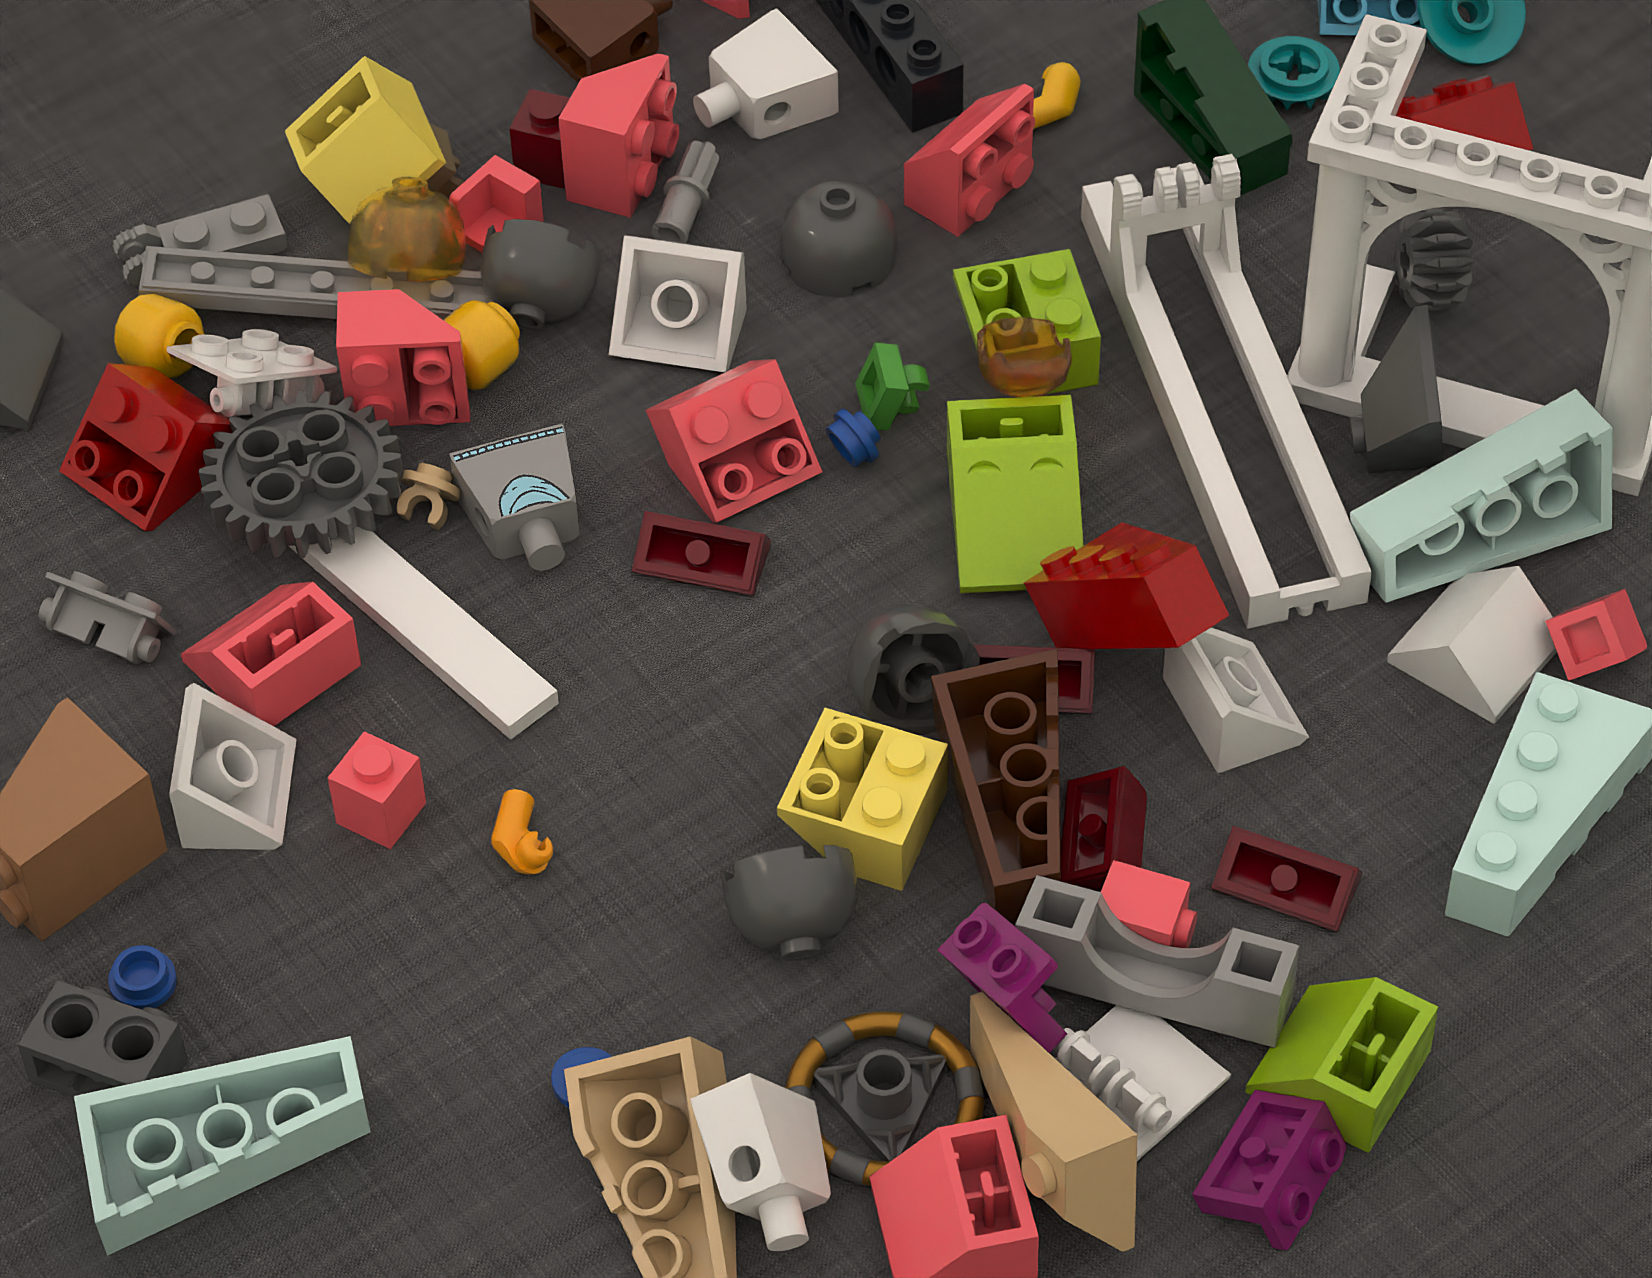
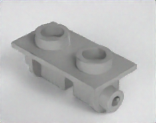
(128, 623)

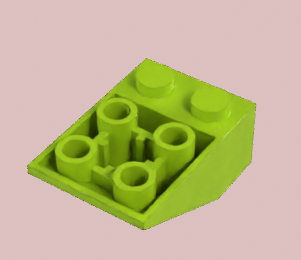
(1012, 487)

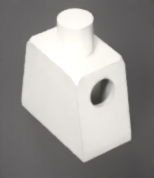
(768, 80)
(765, 1154)

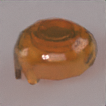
(1023, 356)

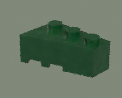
(1207, 93)

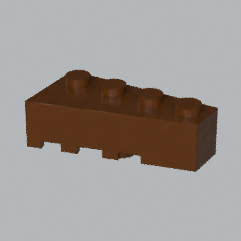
(1005, 769)

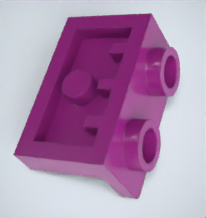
(1007, 970)
(1273, 1165)

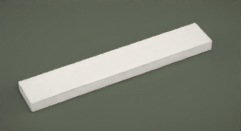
(436, 631)

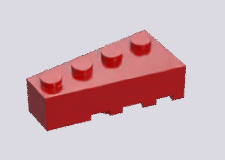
(1126, 592)

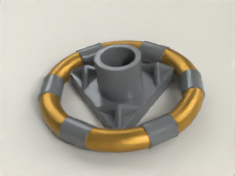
(885, 1091)

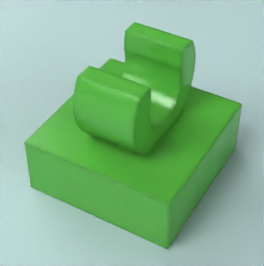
(888, 386)

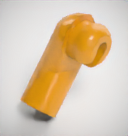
(514, 840)

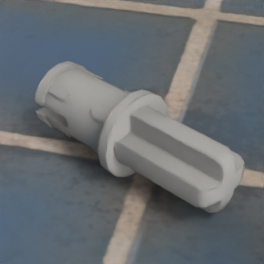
(686, 193)

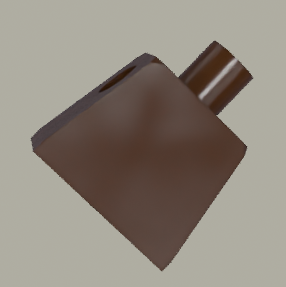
(596, 34)

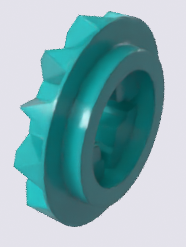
(1315, 63)

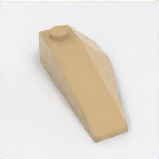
(1064, 1136)
(648, 1152)

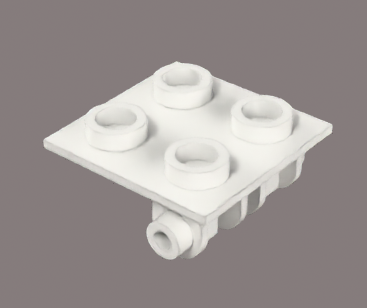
(255, 370)
(1141, 1071)

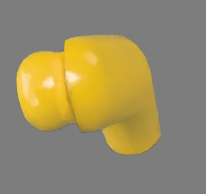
(1058, 94)

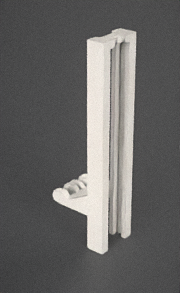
(1118, 228)

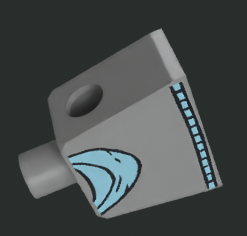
(520, 495)

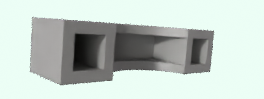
(1226, 987)

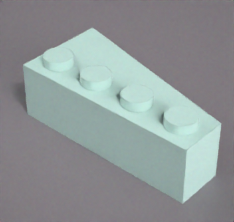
(1493, 502)
(1550, 787)
(211, 1133)

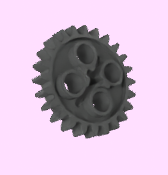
(301, 474)

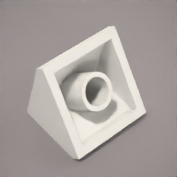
(678, 304)
(1480, 641)
(1230, 699)
(229, 776)

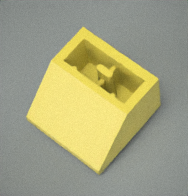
(364, 136)
(867, 793)

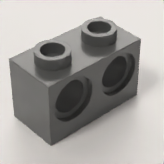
(103, 1053)

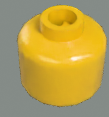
(150, 326)
(487, 341)

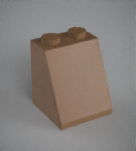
(72, 823)

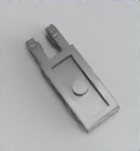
(237, 228)

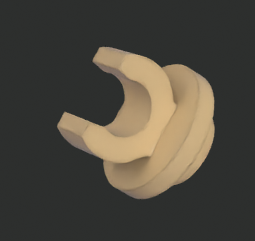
(431, 485)

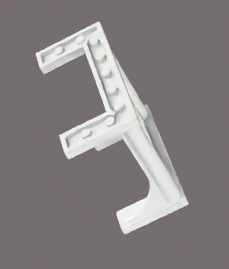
(1365, 148)

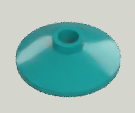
(1488, 36)

